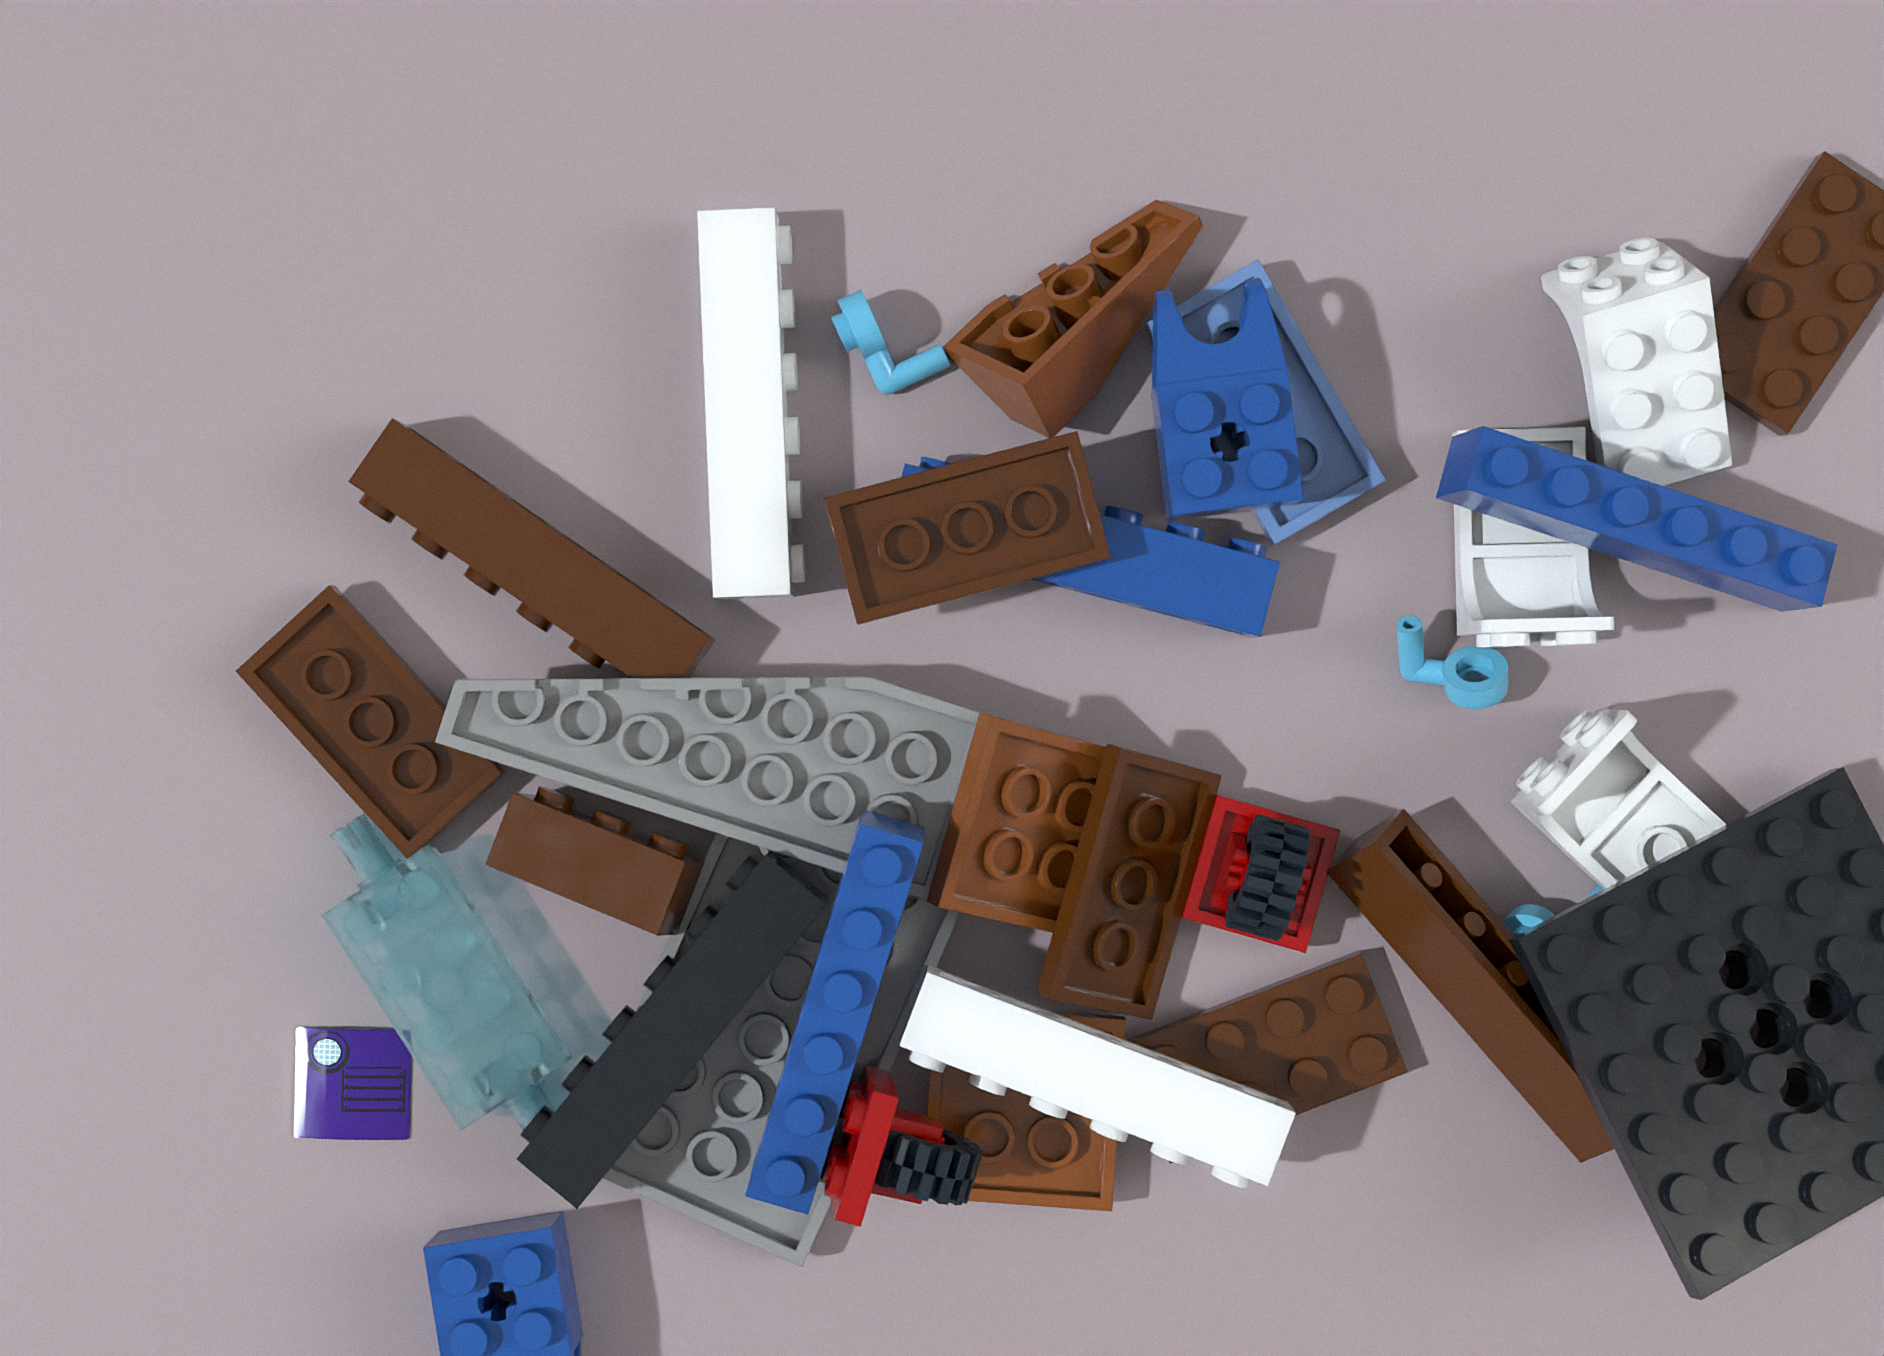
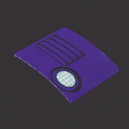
(351, 1084)

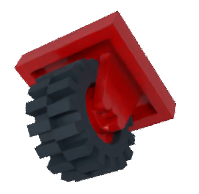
(1261, 873)
(893, 1153)

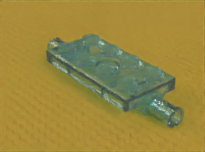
(444, 981)

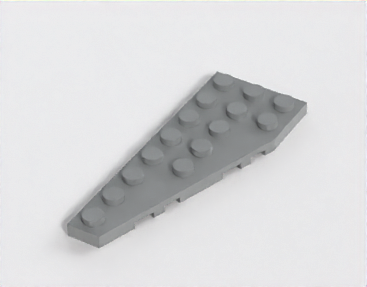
(734, 755)

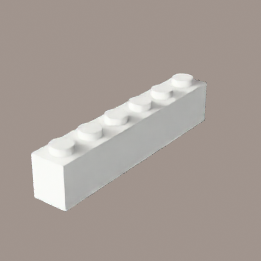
(747, 403)
(1096, 1076)

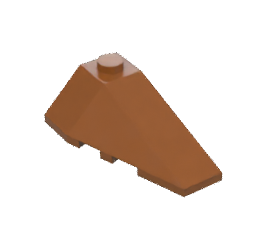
(1063, 338)

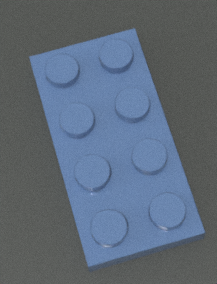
(1330, 449)

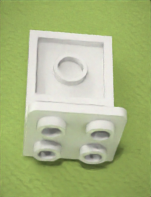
(1647, 360)
(1521, 579)
(1610, 799)

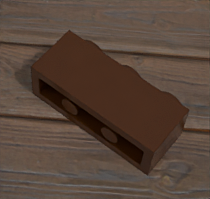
(596, 861)

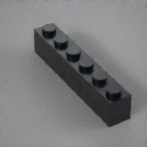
(673, 1027)

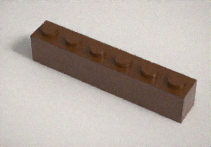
(526, 558)
(1470, 968)

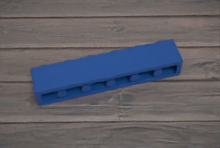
(1635, 520)
(1171, 571)
(835, 1011)

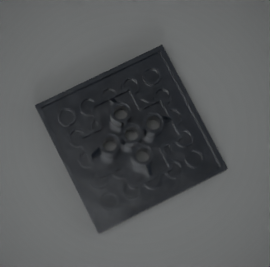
(1639, 989)

